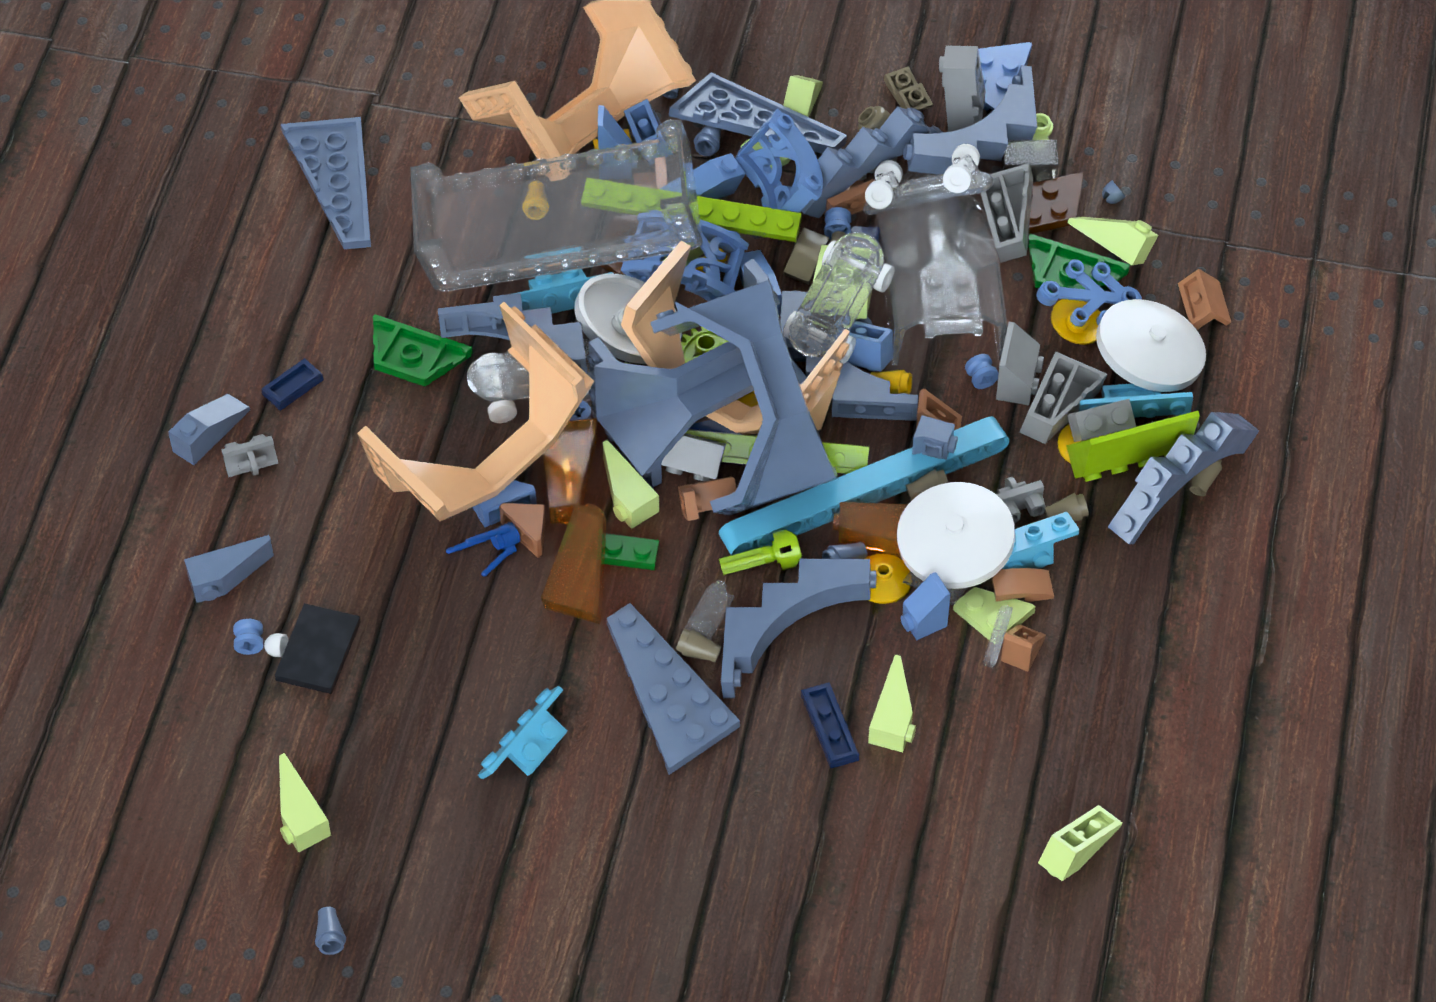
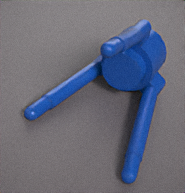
(501, 537)

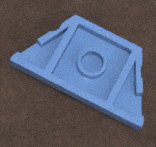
(999, 67)

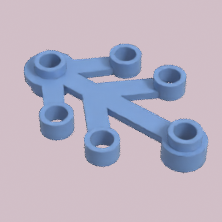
(1091, 293)

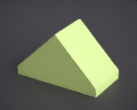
(802, 94)

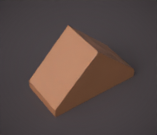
(934, 408)
(529, 521)
(1021, 646)

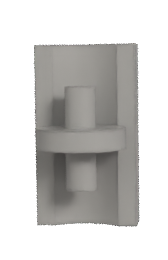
(249, 456)
(1022, 496)

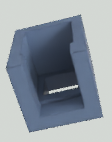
(934, 438)

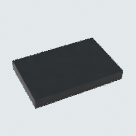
(317, 648)

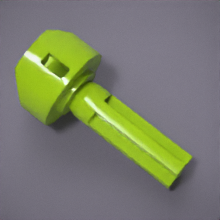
(765, 554)

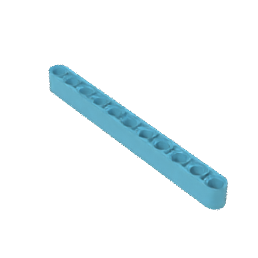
(863, 485)

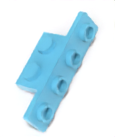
(554, 291)
(1143, 401)
(1036, 541)
(531, 740)

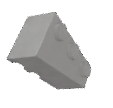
(962, 85)
(1009, 210)
(1060, 394)

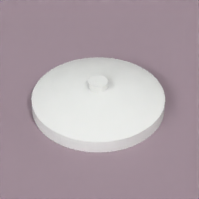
(601, 311)
(1151, 345)
(957, 533)

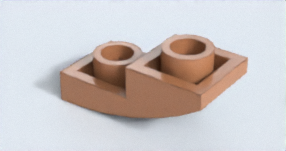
(1022, 582)

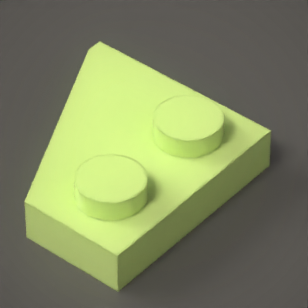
(981, 609)

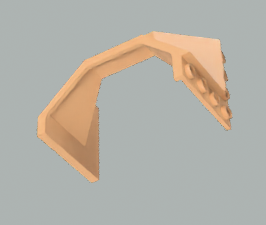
(632, 65)
(666, 351)
(554, 395)

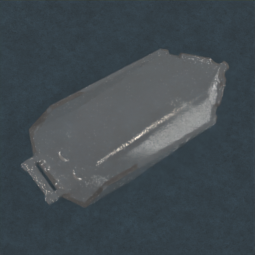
(942, 269)

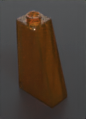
(569, 467)
(870, 523)
(578, 570)

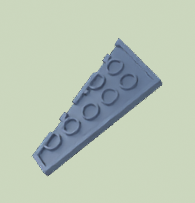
(740, 110)
(335, 168)
(674, 699)

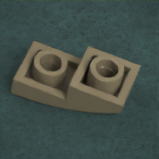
(907, 90)
(805, 256)

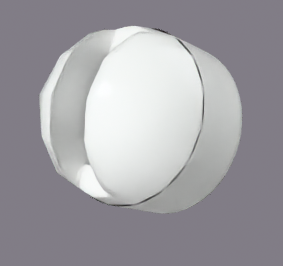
(276, 644)

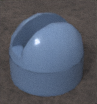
(1112, 193)

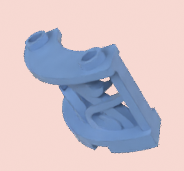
(792, 145)
(702, 284)

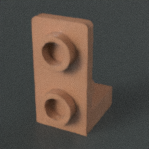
(697, 496)

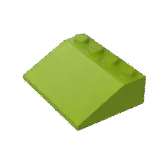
(1128, 446)

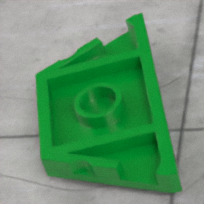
(1051, 259)
(414, 352)

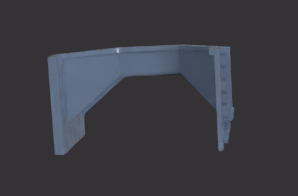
(654, 406)
(788, 447)

